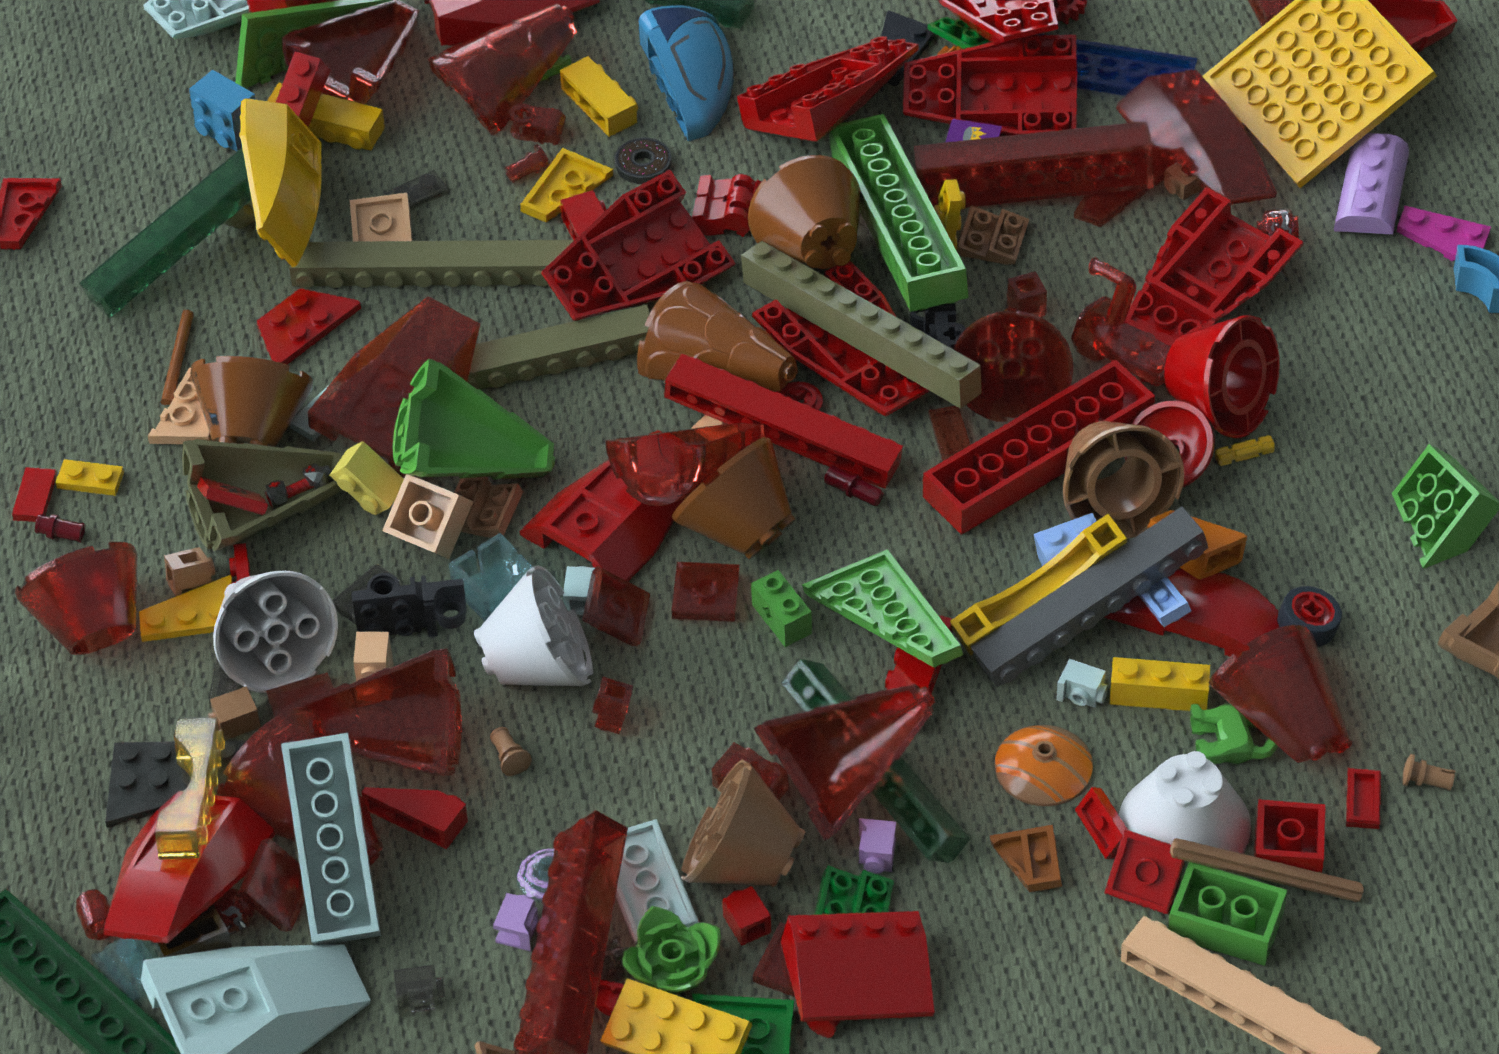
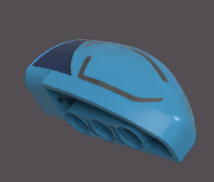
(690, 64)

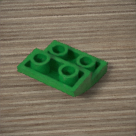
(957, 32)
(850, 893)

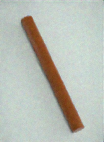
(177, 357)

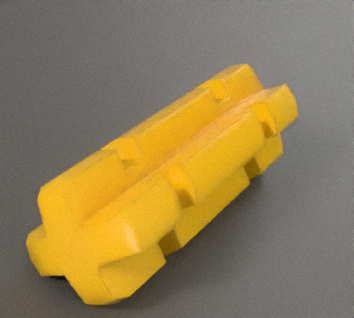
(1244, 450)

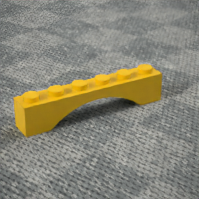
(1083, 552)

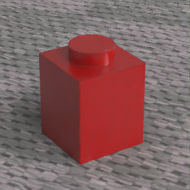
(746, 915)

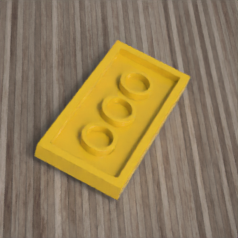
(664, 1023)

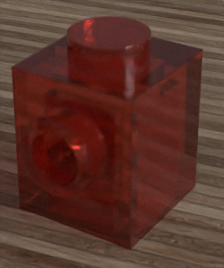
(1027, 294)

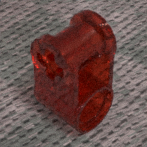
(538, 125)

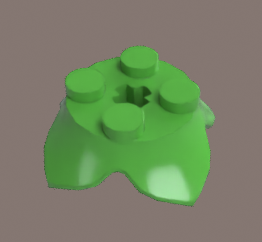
(665, 936)

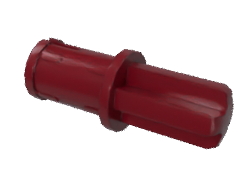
(853, 486)

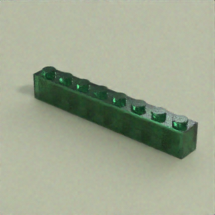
(169, 237)
(899, 788)

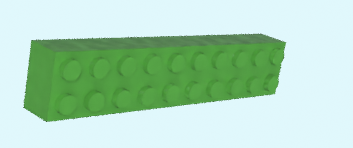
(900, 214)

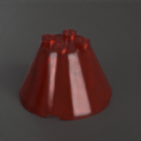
(1019, 360)

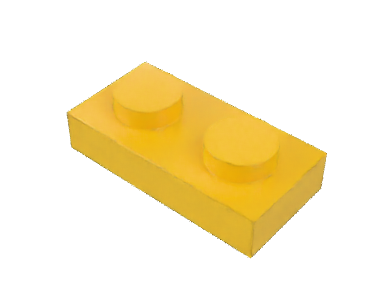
(89, 477)

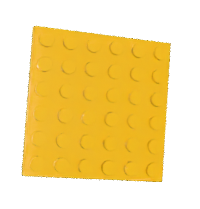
(1318, 81)

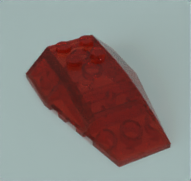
(1199, 133)

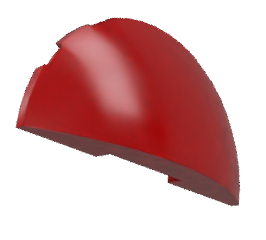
(1222, 612)

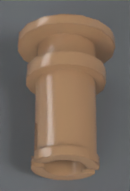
(511, 755)
(1427, 774)

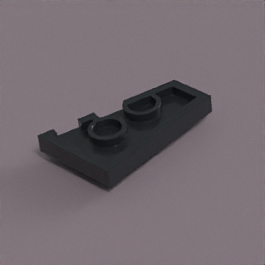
(913, 31)

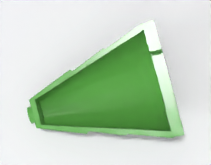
(464, 433)

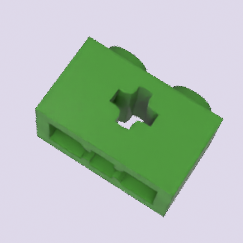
(781, 608)

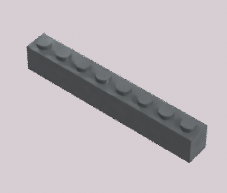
(1090, 597)

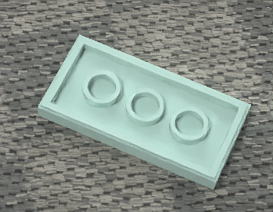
(650, 878)

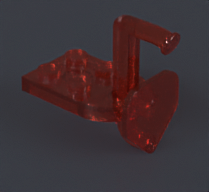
(1111, 338)

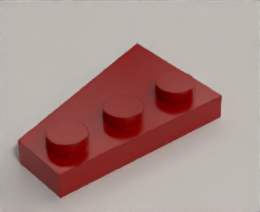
(22, 207)

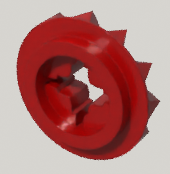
(803, 390)

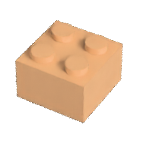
(427, 516)

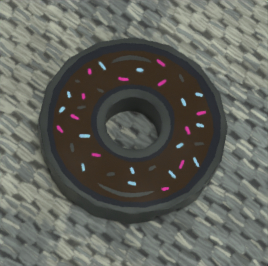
(638, 148)

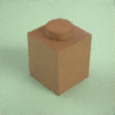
(235, 713)

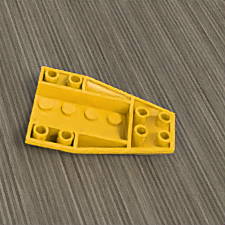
(282, 175)

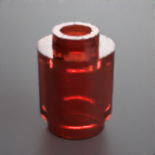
(92, 912)

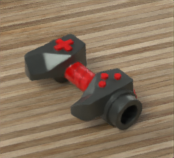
(314, 477)

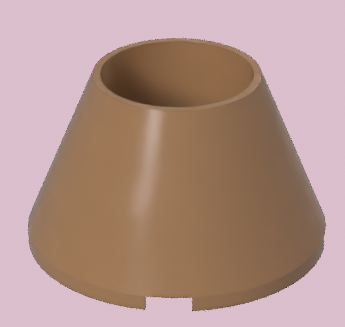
(1134, 493)

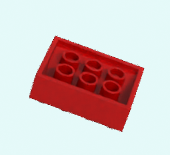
(858, 965)

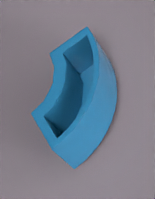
(1478, 274)

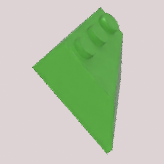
(1443, 506)

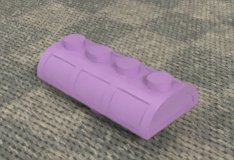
(1372, 185)

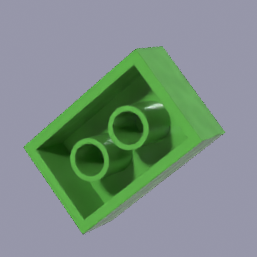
(1227, 912)

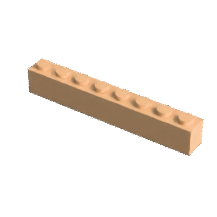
(1236, 994)

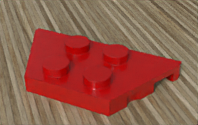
(302, 322)

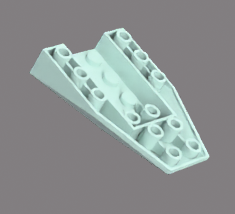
(255, 997)

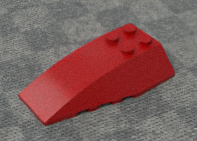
(1207, 269)

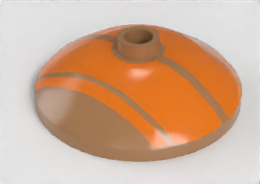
(1043, 777)

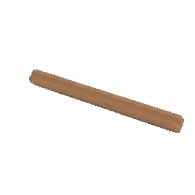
(1266, 870)

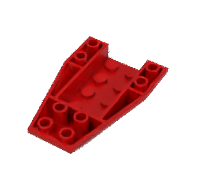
(1005, 19)
(1010, 84)
(635, 253)
(835, 359)
(602, 523)
(164, 896)

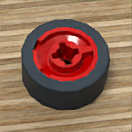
(1311, 609)

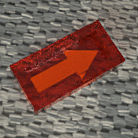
(948, 430)

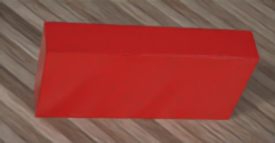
(34, 494)
(1363, 798)

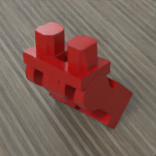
(724, 204)

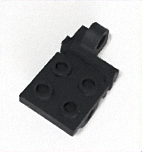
(939, 323)
(408, 607)

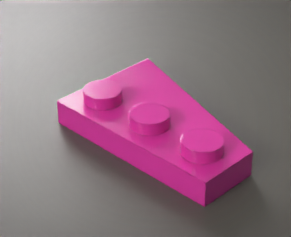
(1441, 231)

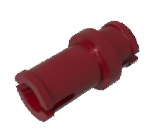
(54, 527)

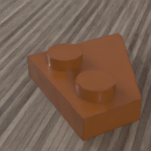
(1031, 856)

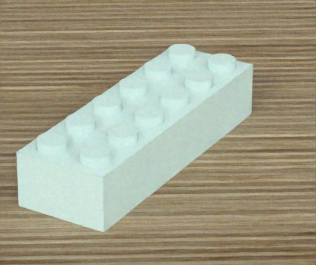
(330, 839)

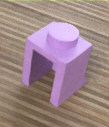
(877, 845)
(516, 921)

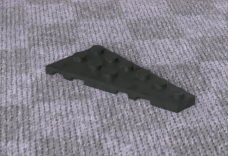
(148, 776)

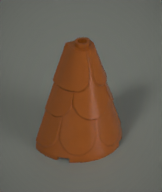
(705, 327)

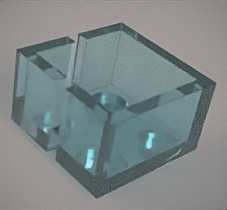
(497, 577)

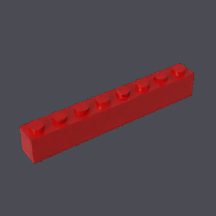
(785, 421)

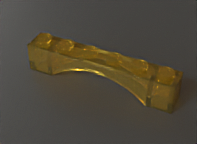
(184, 823)

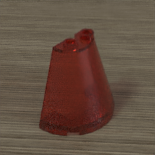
(1285, 693)

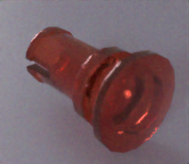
(528, 164)

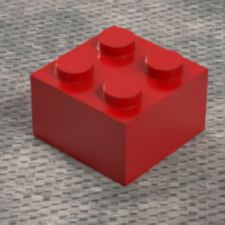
(1290, 833)

